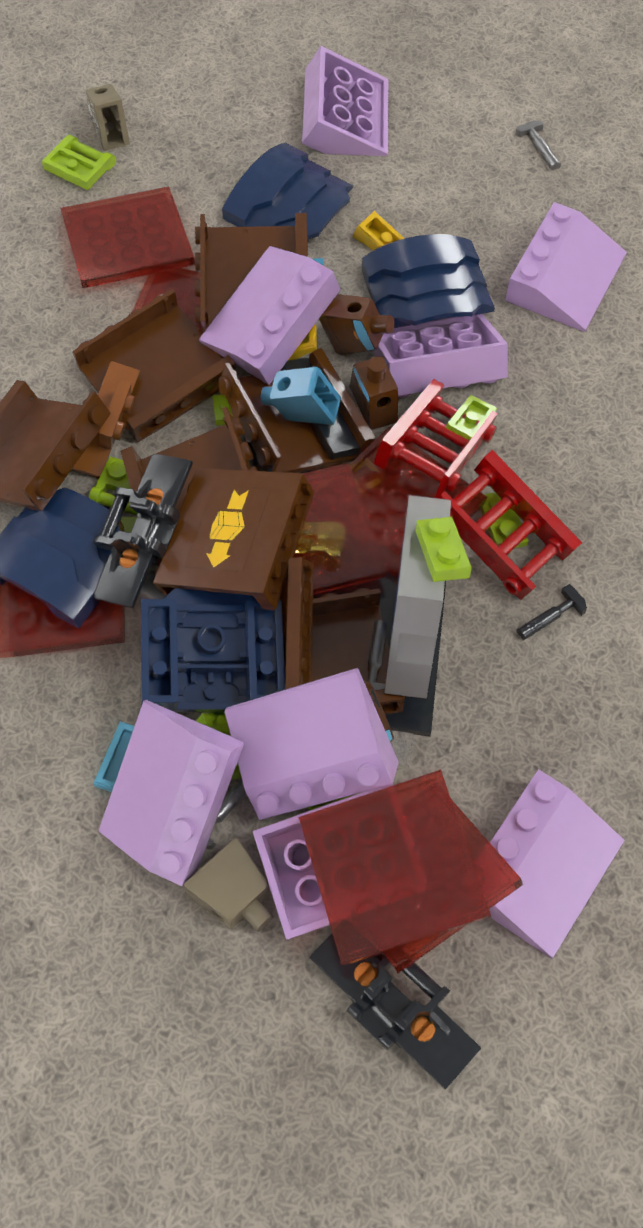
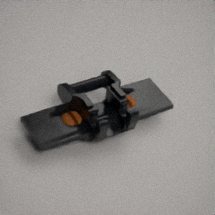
(148, 541)
(392, 1018)

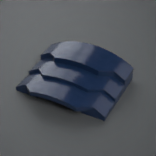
(282, 185)
(426, 279)
(55, 554)
(209, 650)

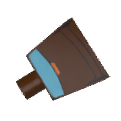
(354, 324)
(370, 383)

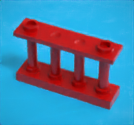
(418, 417)
(531, 510)

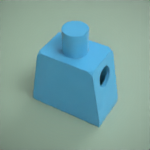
(303, 396)

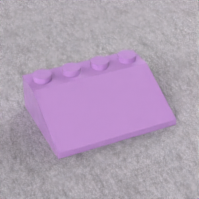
(344, 107)
(565, 268)
(271, 312)
(447, 350)
(311, 744)
(169, 791)
(560, 856)
(292, 874)

